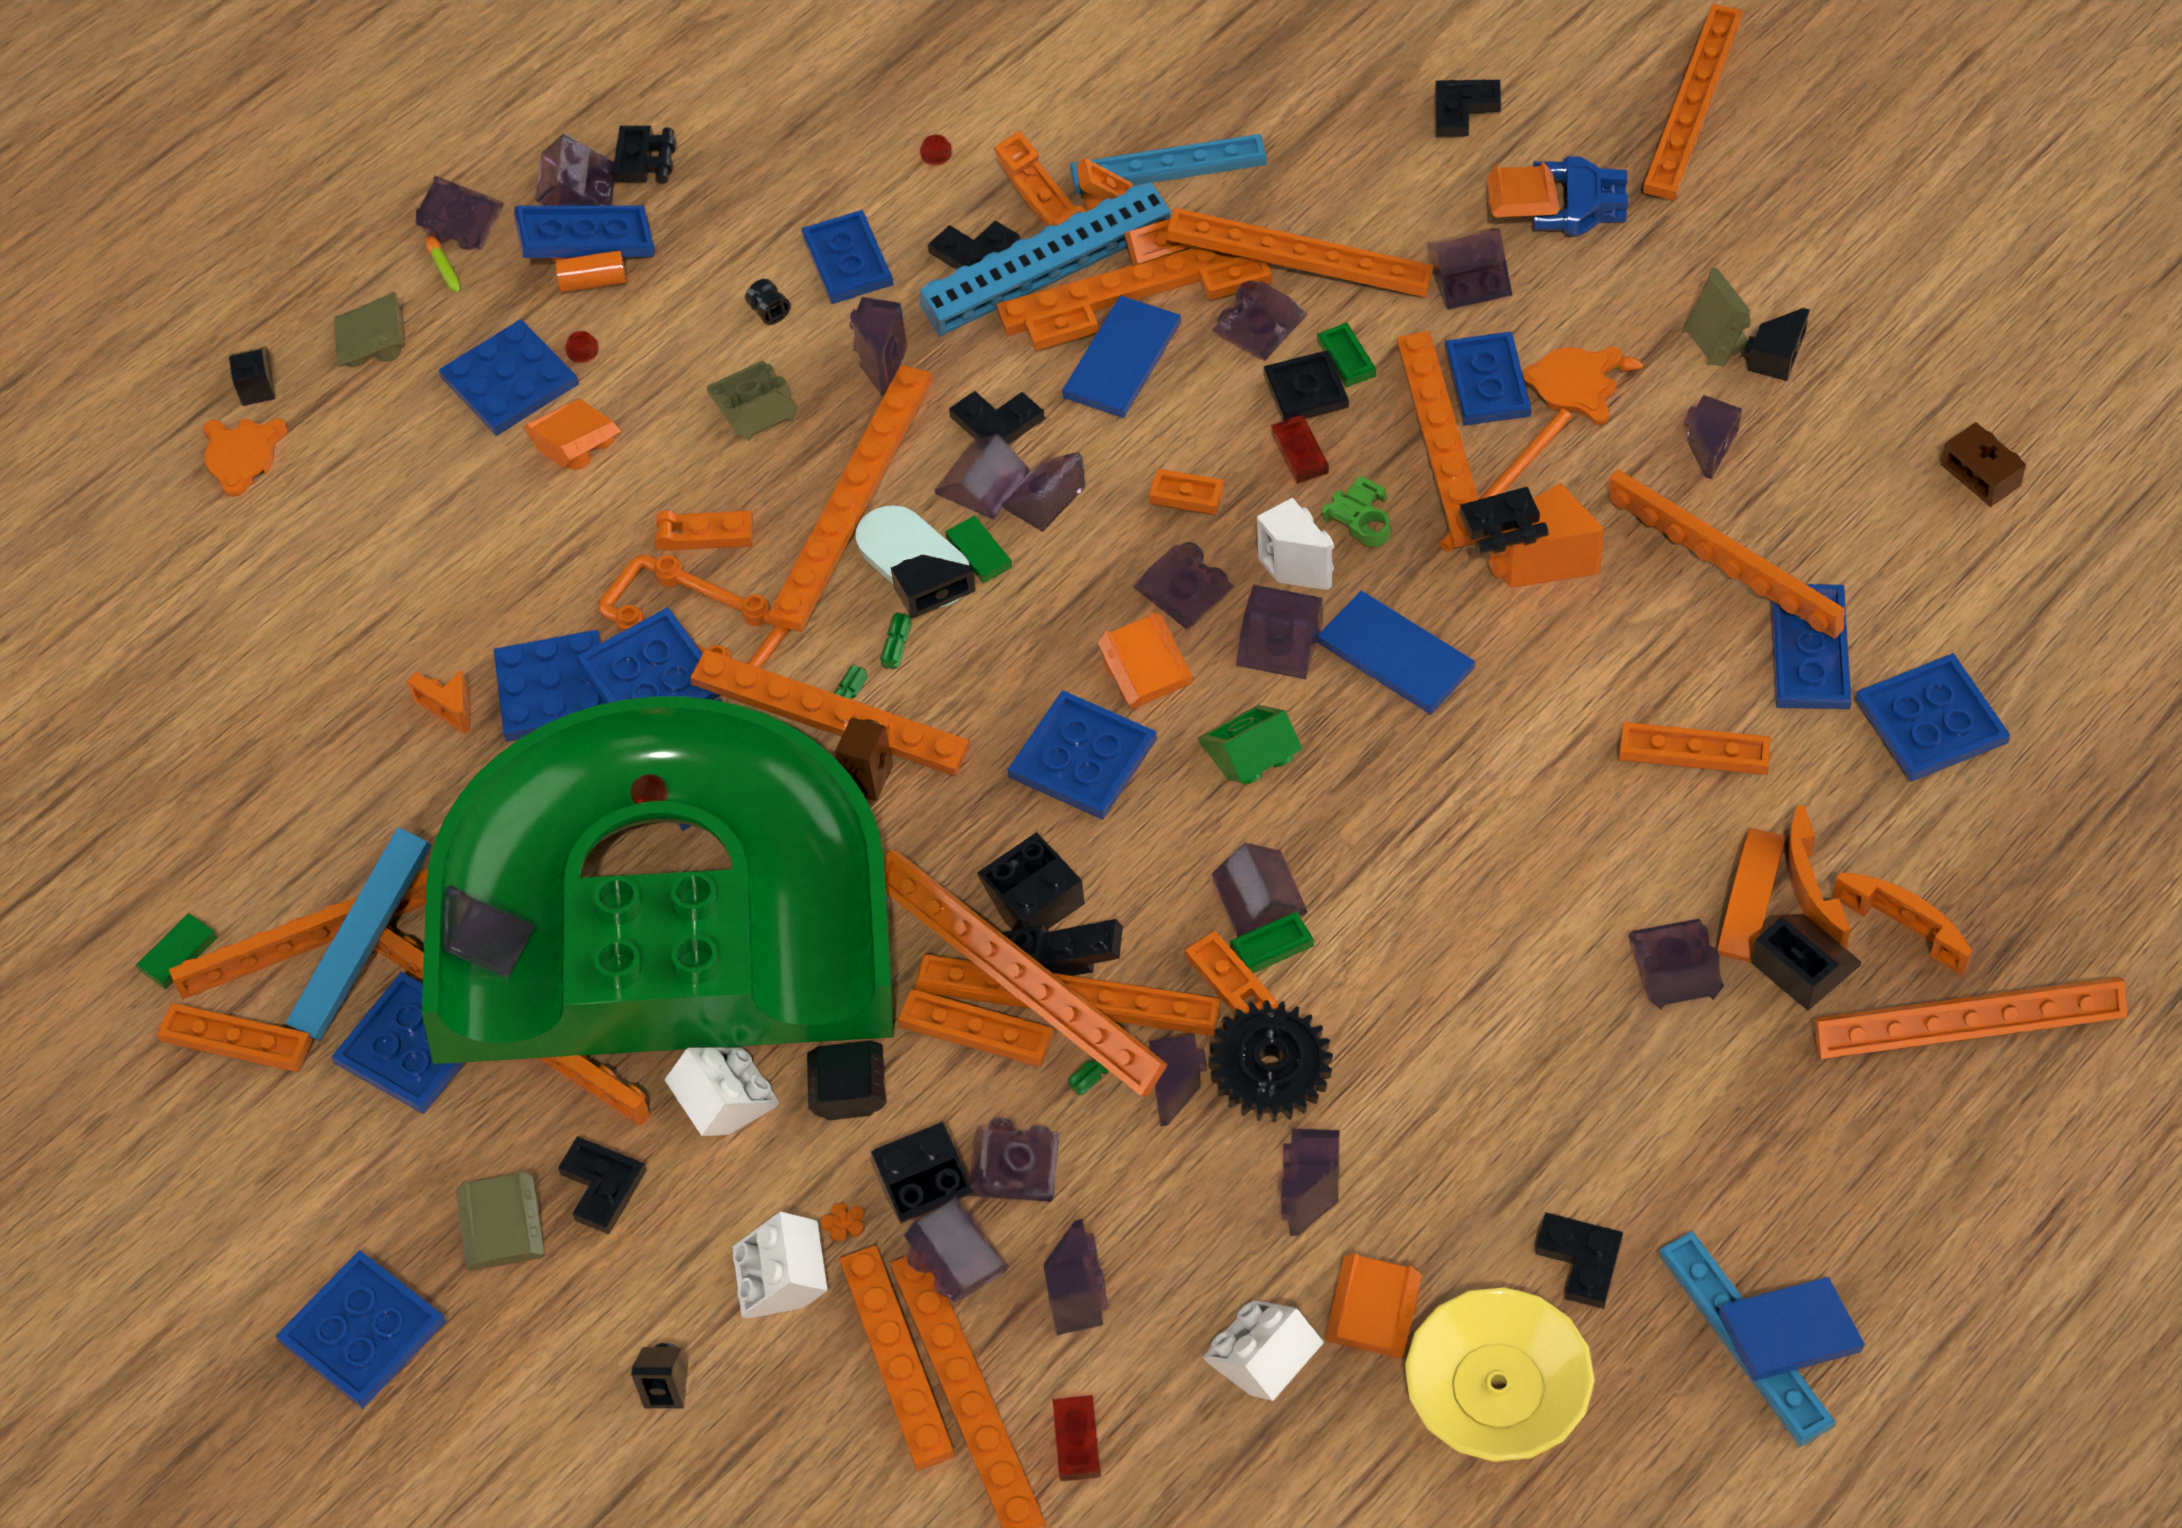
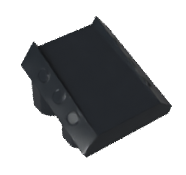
(846, 1080)

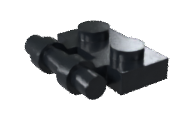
(633, 154)
(1502, 513)

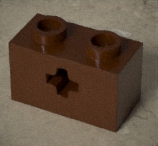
(1983, 464)
(865, 755)

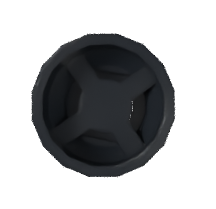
(767, 301)

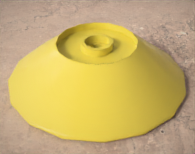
(1507, 1340)

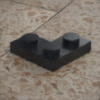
(1459, 98)
(960, 250)
(1008, 421)
(610, 1182)
(1590, 1250)

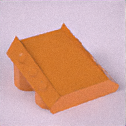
(1522, 191)
(572, 433)
(1144, 660)
(1374, 1305)

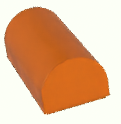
(591, 271)

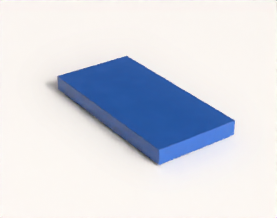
(582, 231)
(1121, 356)
(1396, 652)
(1809, 663)

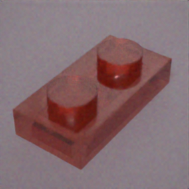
(1300, 449)
(1076, 1438)

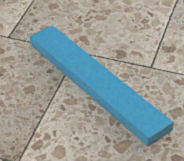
(1183, 161)
(359, 934)
(1709, 1289)

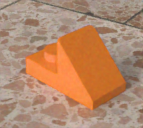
(1099, 183)
(446, 701)

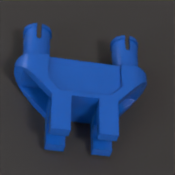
(1591, 196)

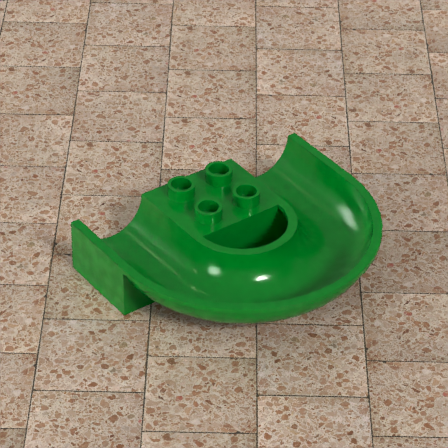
(662, 960)

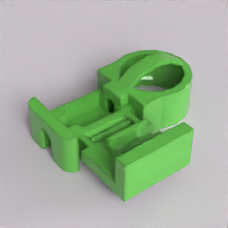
(1359, 504)

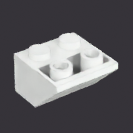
(1294, 547)
(720, 1089)
(779, 1266)
(1263, 1348)

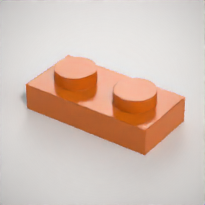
(1151, 242)
(1227, 276)
(1061, 325)
(1186, 491)

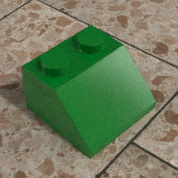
(1252, 743)

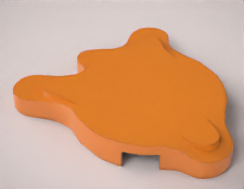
(1576, 380)
(241, 452)

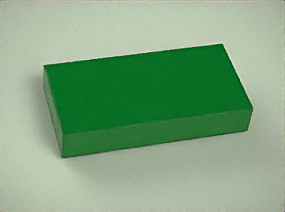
(1347, 354)
(979, 548)
(183, 942)
(1273, 942)

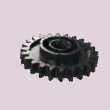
(1264, 1086)

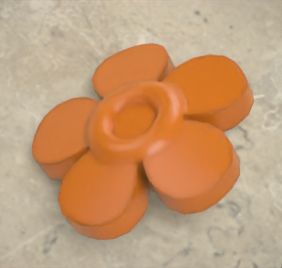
(843, 1221)

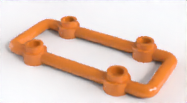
(669, 574)

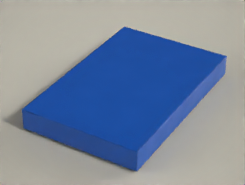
(847, 256)
(1487, 378)
(1791, 1328)

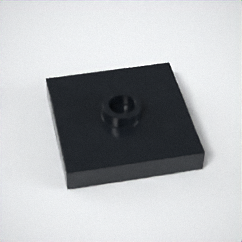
(1306, 386)

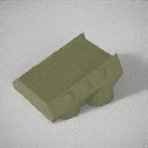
(1718, 320)
(370, 332)
(753, 399)
(500, 1221)

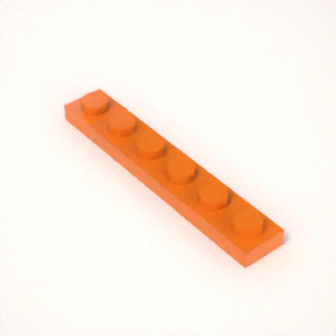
(896, 1358)

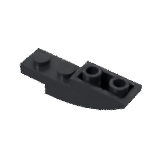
(1070, 949)

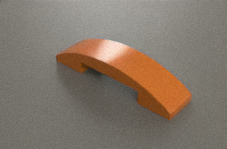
(1033, 181)
(1751, 894)
(1908, 909)
(1826, 914)

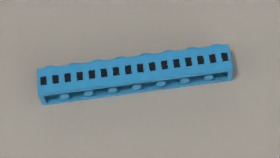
(1040, 259)

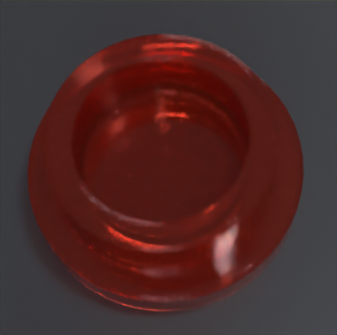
(935, 149)
(581, 346)
(648, 789)

